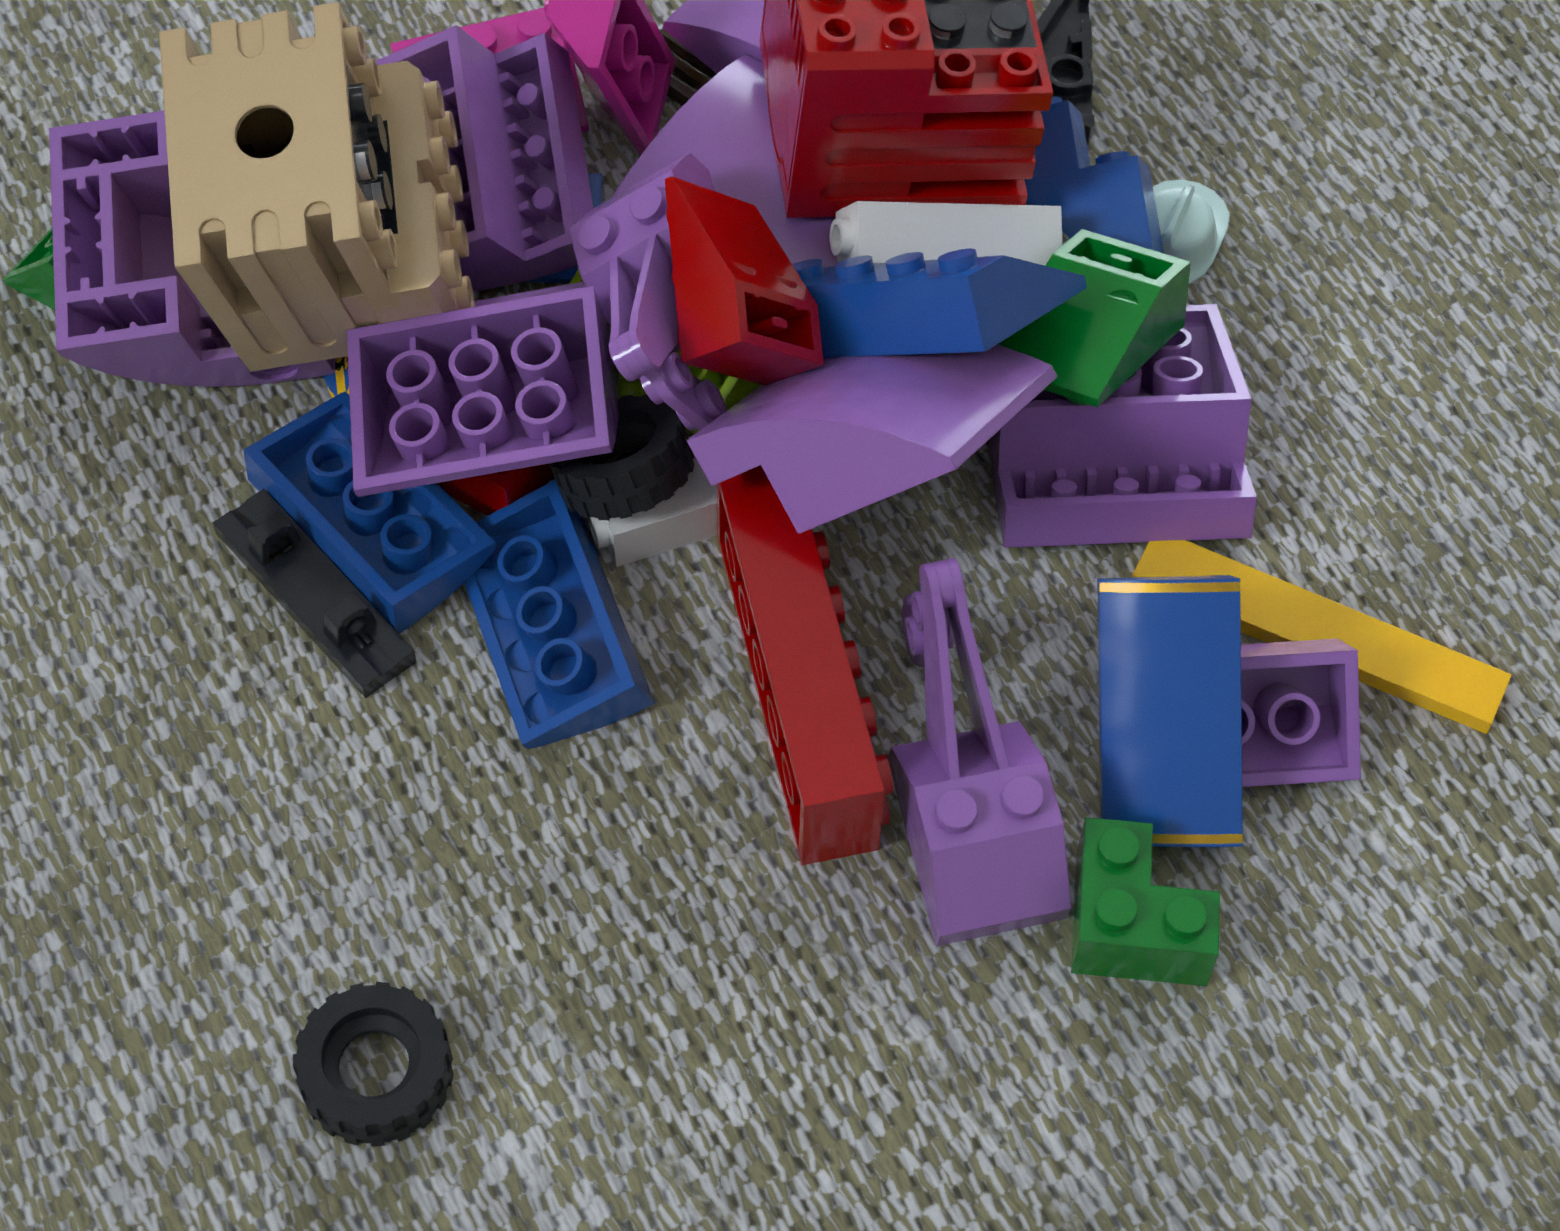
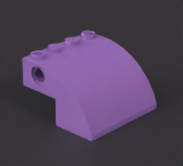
(115, 267)

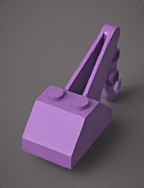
(628, 259)
(976, 799)

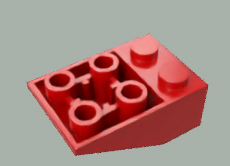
(737, 290)

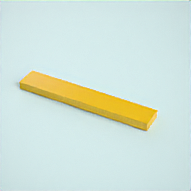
(1386, 654)

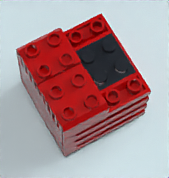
(903, 100)

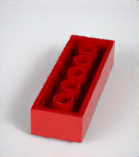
(803, 673)

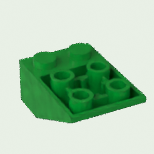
(1112, 326)

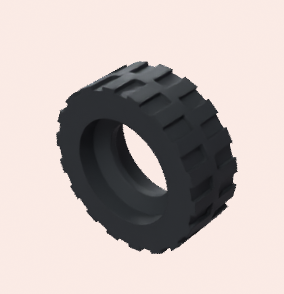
(638, 480)
(359, 1013)

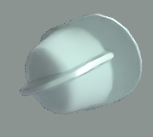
(1191, 223)

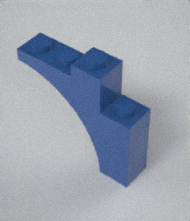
(1102, 198)

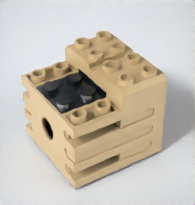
(308, 186)

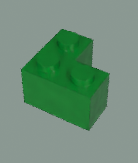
(1136, 927)

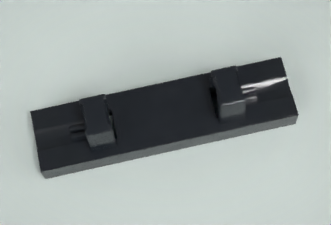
(315, 593)

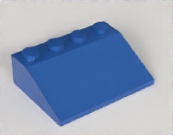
(930, 304)

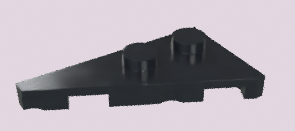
(1068, 54)

